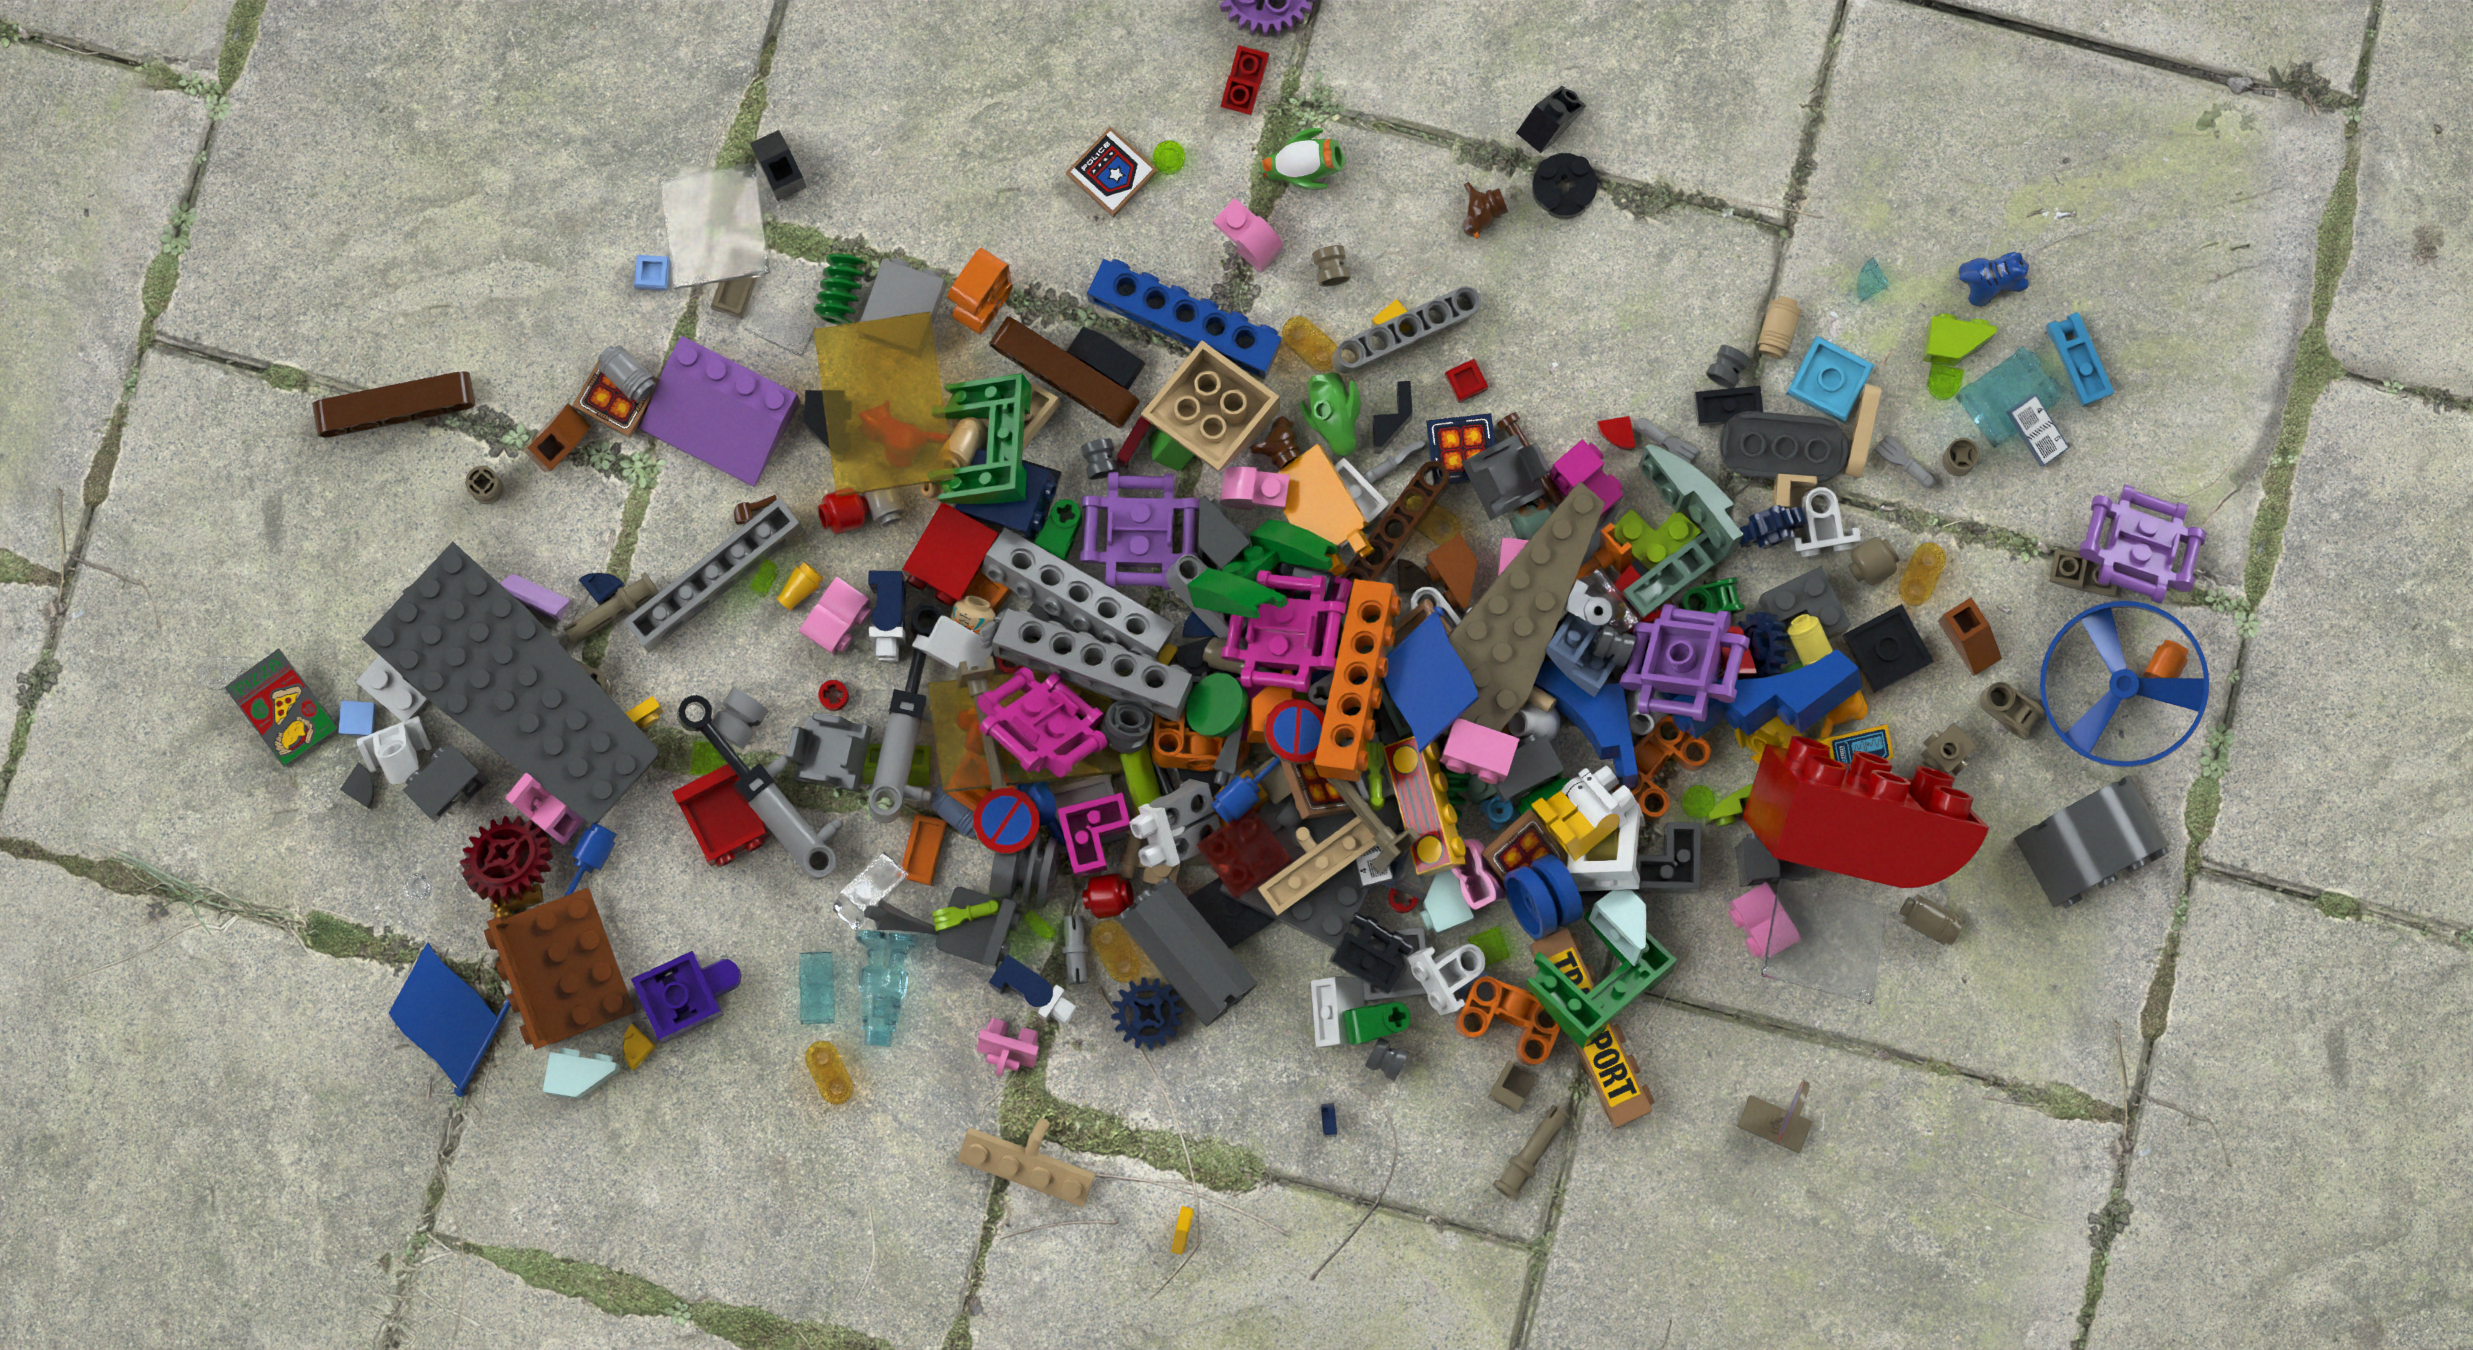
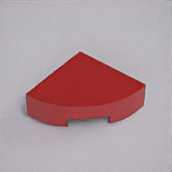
(1618, 432)

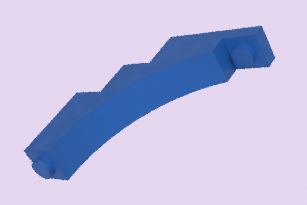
(1599, 718)

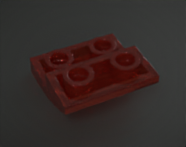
(1244, 853)

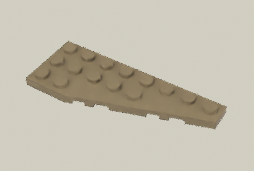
(1516, 617)

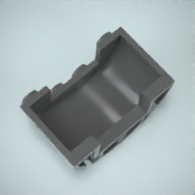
(2092, 842)

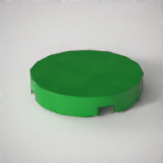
(1216, 705)

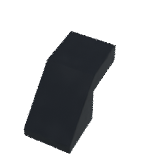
(1106, 357)
(1388, 426)

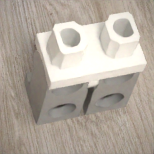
(1175, 824)

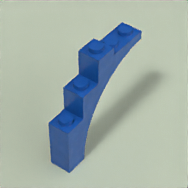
(1795, 696)

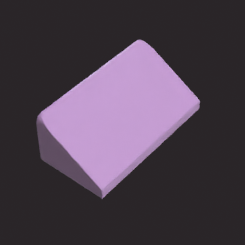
(536, 597)

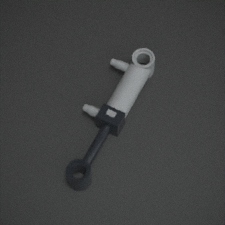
(902, 731)
(765, 798)

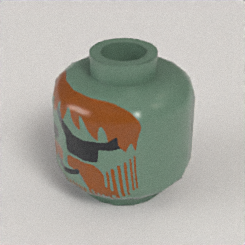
(1530, 517)

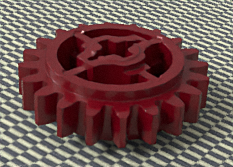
(505, 853)

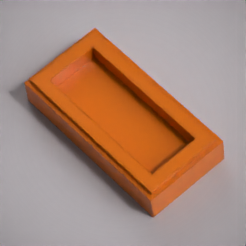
(924, 848)

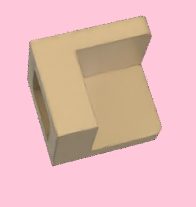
(1791, 488)

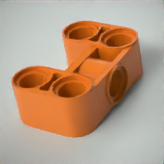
(980, 290)
(1191, 748)
(1650, 757)
(1514, 1007)

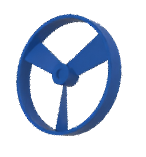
(2124, 683)

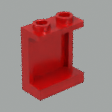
(949, 554)
(720, 816)

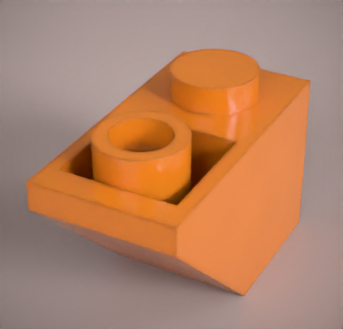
(1262, 705)

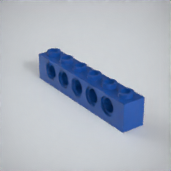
(1116, 273)

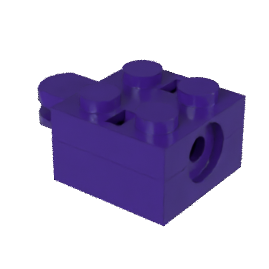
(685, 996)

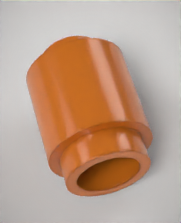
(2167, 661)

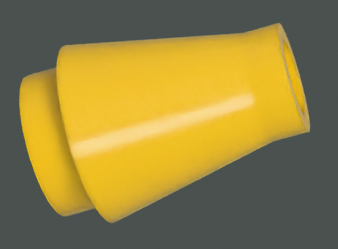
(801, 584)

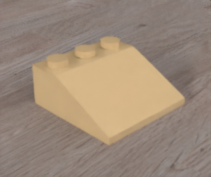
(1212, 407)

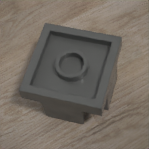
(1507, 475)
(830, 751)

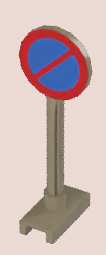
(1293, 736)
(1005, 816)
(1776, 1124)

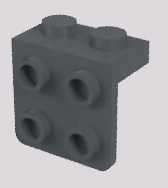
(984, 937)

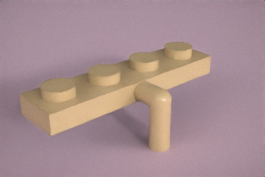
(1317, 864)
(1026, 1164)

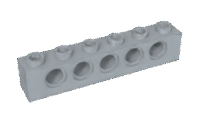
(713, 575)
(1069, 584)
(1102, 678)

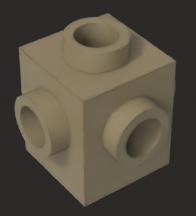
(1955, 743)

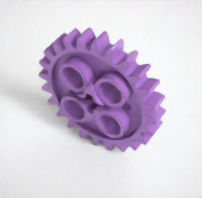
(1267, 17)

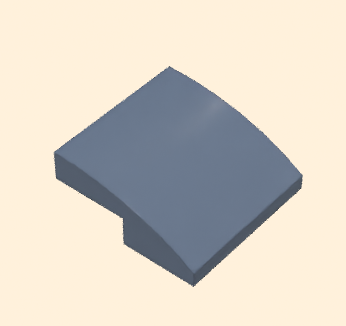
(1572, 654)

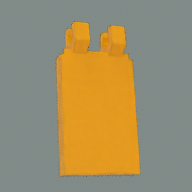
(1324, 505)

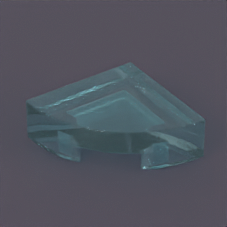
(1870, 280)

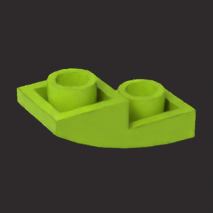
(1729, 808)

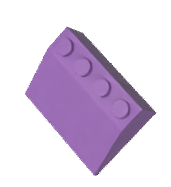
(719, 411)

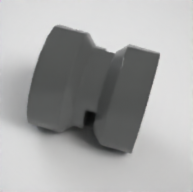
(1727, 366)
(1099, 456)
(1613, 645)
(1387, 1059)

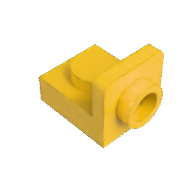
(645, 713)

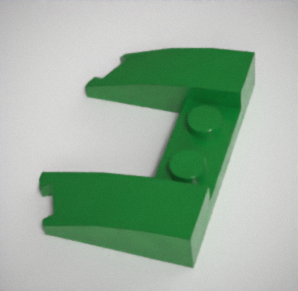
(1003, 477)
(1235, 587)
(1588, 1014)

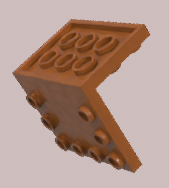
(559, 969)

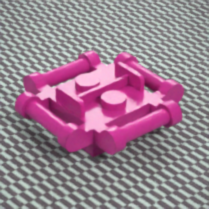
(1287, 635)
(1042, 723)

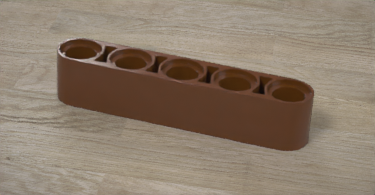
(1064, 372)
(393, 404)
(1399, 513)

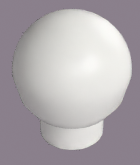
(1534, 721)
(1639, 722)

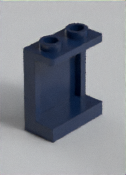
(1020, 516)

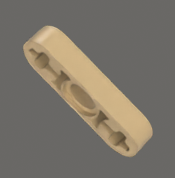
(1863, 430)

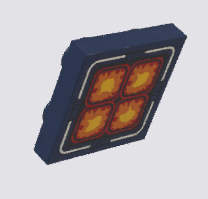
(1456, 440)

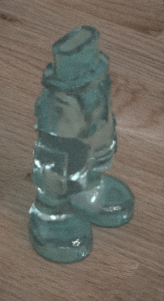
(883, 988)

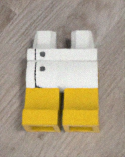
(1585, 811)

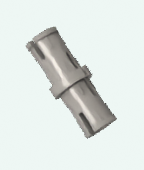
(1075, 949)

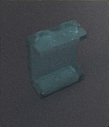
(2002, 389)

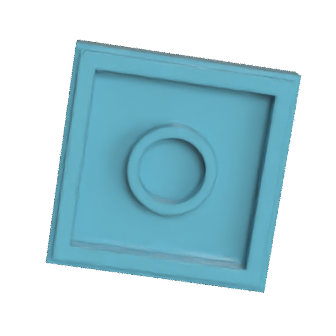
(1830, 379)

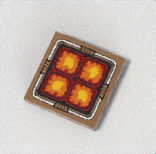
(608, 404)
(1313, 793)
(1521, 845)

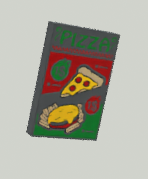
(281, 707)

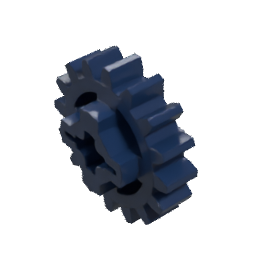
(1772, 526)
(1766, 643)
(1137, 1025)

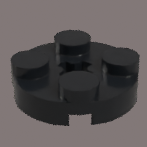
(1575, 170)

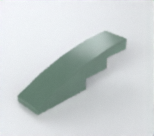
(1673, 575)

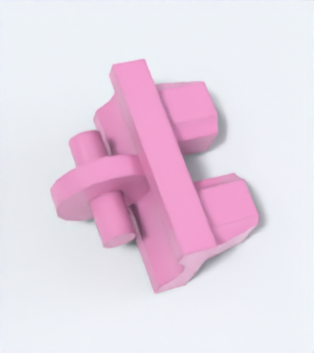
(1006, 1051)

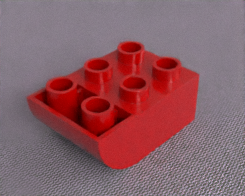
(1861, 816)

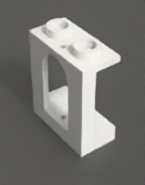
(1612, 874)

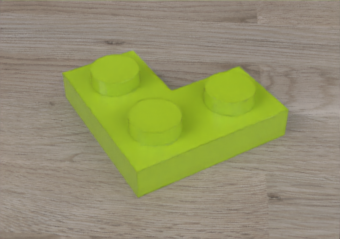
(1650, 545)

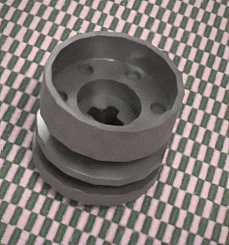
(1026, 869)

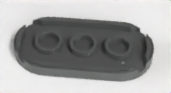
(1783, 444)

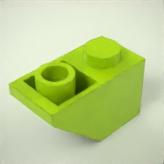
(1953, 340)

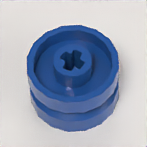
(1543, 896)

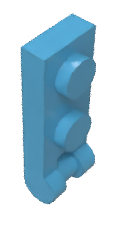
(2080, 360)

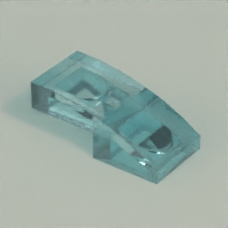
(816, 988)

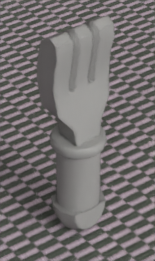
(1673, 445)
(1896, 454)
(1392, 464)
(989, 630)

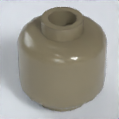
(1873, 561)

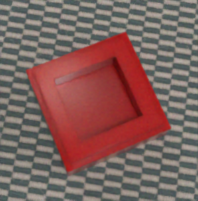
(1466, 380)

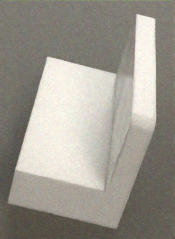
(953, 644)
(1329, 1000)

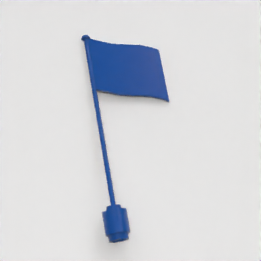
(1424, 683)
(449, 1015)

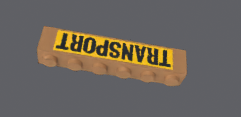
(1604, 1058)

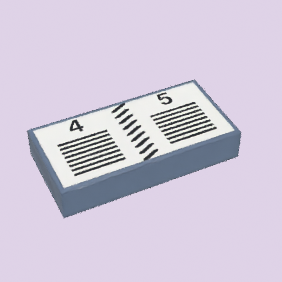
(2037, 430)

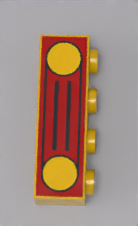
(1425, 806)

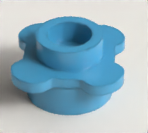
(1497, 820)

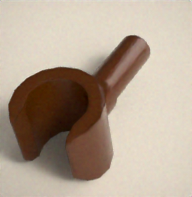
(744, 510)

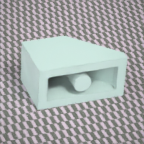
(1445, 905)
(1622, 921)

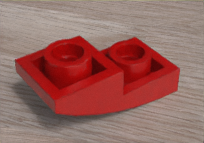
(1245, 80)

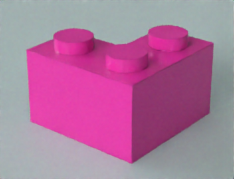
(1585, 465)
(1086, 824)

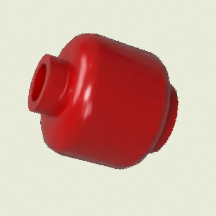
(842, 512)
(1108, 895)

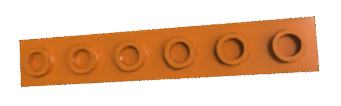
(1366, 600)

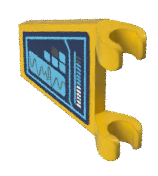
(1871, 740)

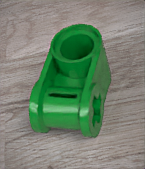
(1058, 536)
(1715, 597)
(1372, 1021)

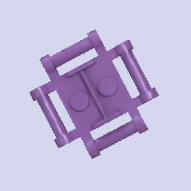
(1138, 530)
(2142, 546)
(1684, 660)

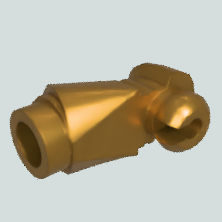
(502, 909)

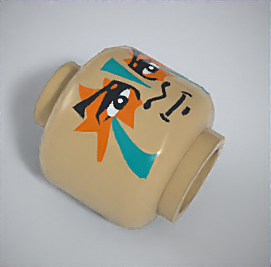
(972, 613)

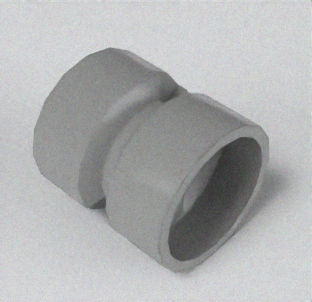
(738, 717)

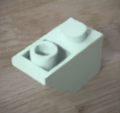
(577, 1076)

